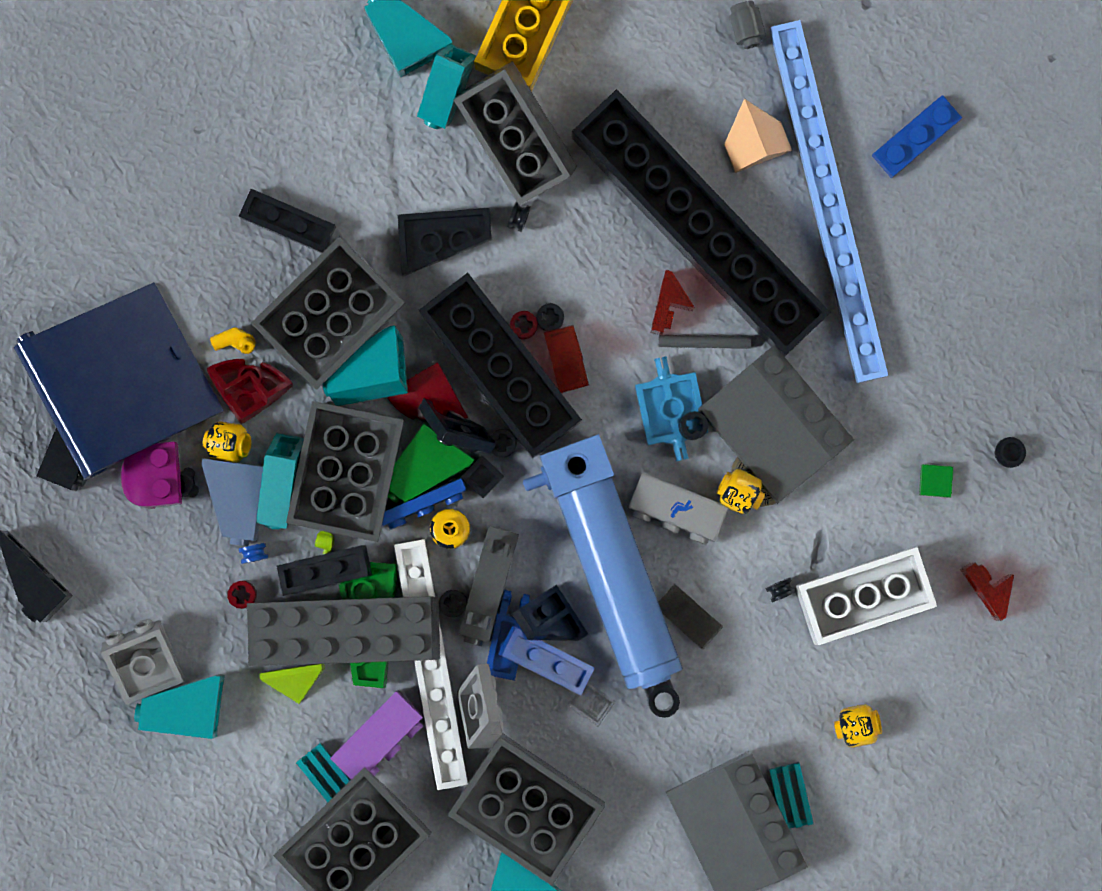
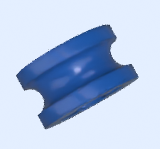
(253, 553)

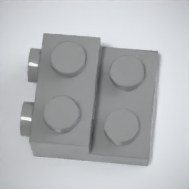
(141, 661)
(480, 709)

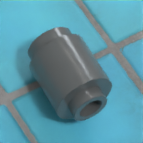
(747, 24)

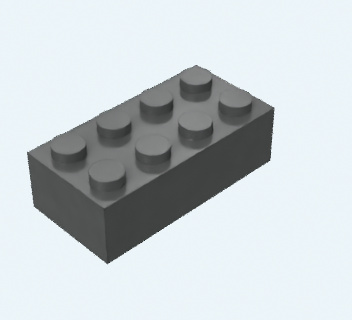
(515, 133)

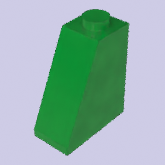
(425, 466)

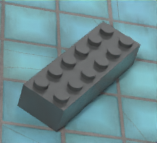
(343, 631)

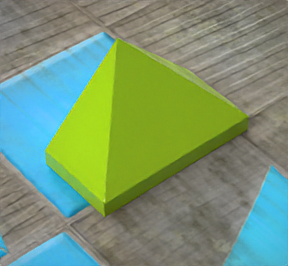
(293, 681)

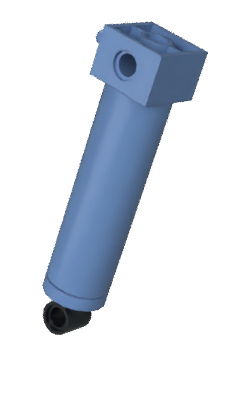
(613, 568)

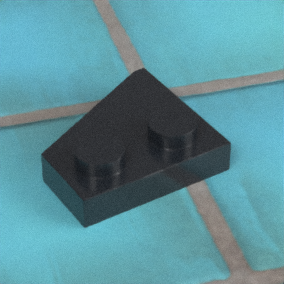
(456, 429)
(550, 618)

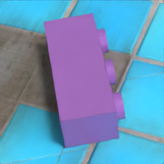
(379, 736)

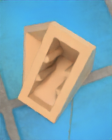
(755, 138)

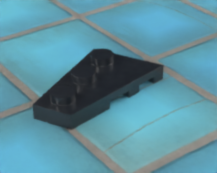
(440, 235)

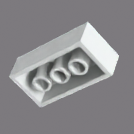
(865, 596)

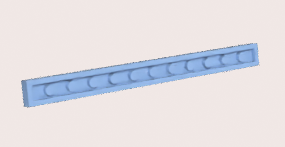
(828, 201)

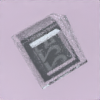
(592, 704)

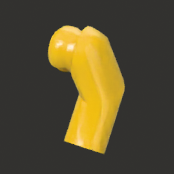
(236, 338)

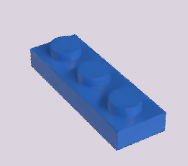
(916, 136)
(424, 504)
(546, 661)

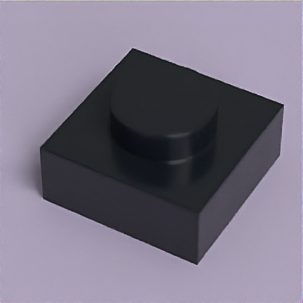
(482, 476)

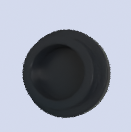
(1010, 452)

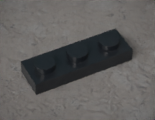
(287, 221)
(324, 570)

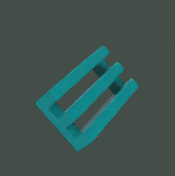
(314, 779)
(808, 820)

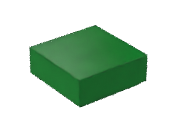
(936, 481)

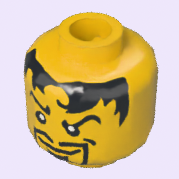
(227, 442)
(740, 491)
(461, 532)
(858, 725)

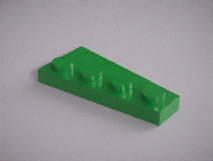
(379, 585)

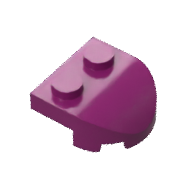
(153, 476)

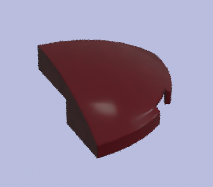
(430, 385)
(248, 387)

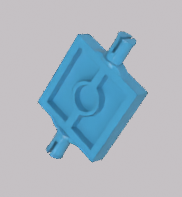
(665, 403)

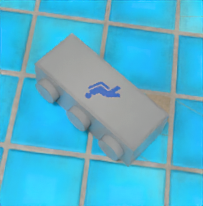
(677, 509)

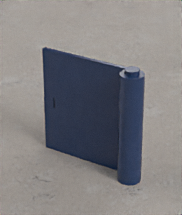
(116, 379)

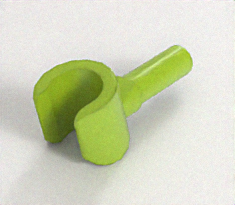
(325, 541)

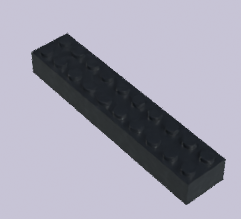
(699, 223)

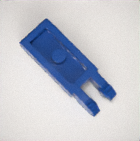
(500, 666)

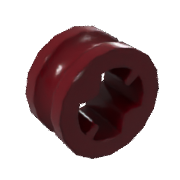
(530, 318)
(233, 600)

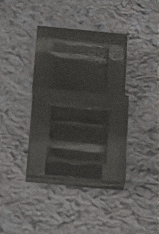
(689, 617)

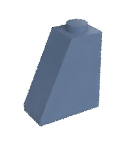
(235, 498)

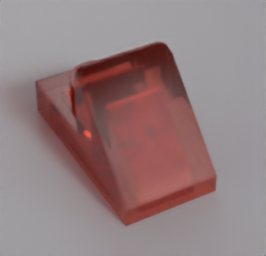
(670, 295)
(566, 358)
(994, 596)

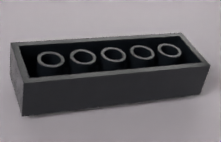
(500, 365)

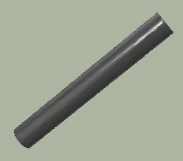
(685, 341)

